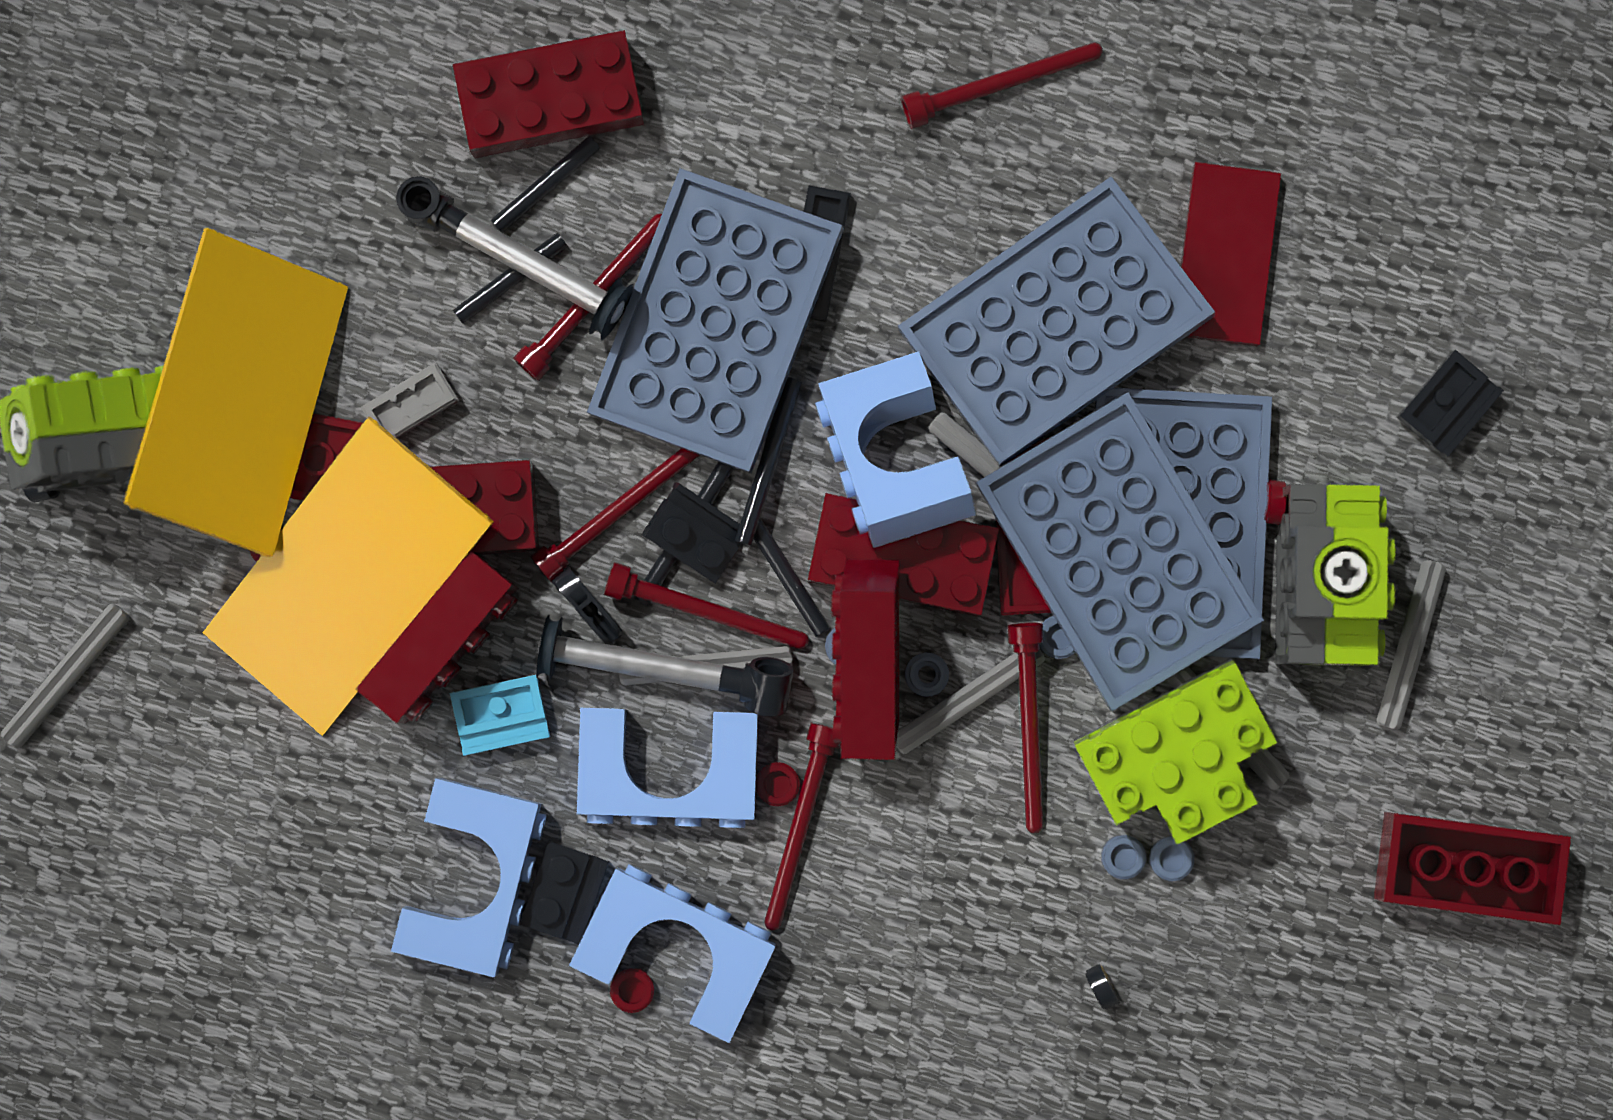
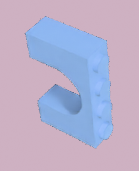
(890, 502)
(609, 790)
(479, 940)
(736, 951)

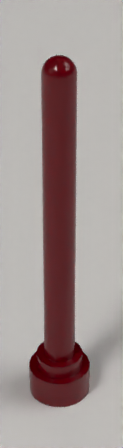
(921, 107)
(538, 356)
(555, 559)
(625, 583)
(1026, 642)
(822, 746)

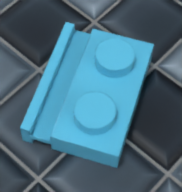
(500, 715)

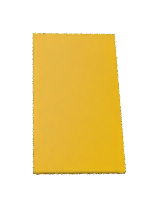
(236, 394)
(347, 575)

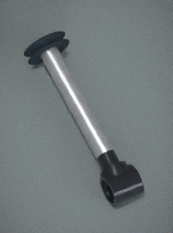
(442, 214)
(762, 684)

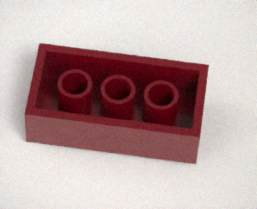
(548, 94)
(504, 494)
(937, 567)
(437, 639)
(866, 659)
(1472, 868)

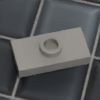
(412, 401)

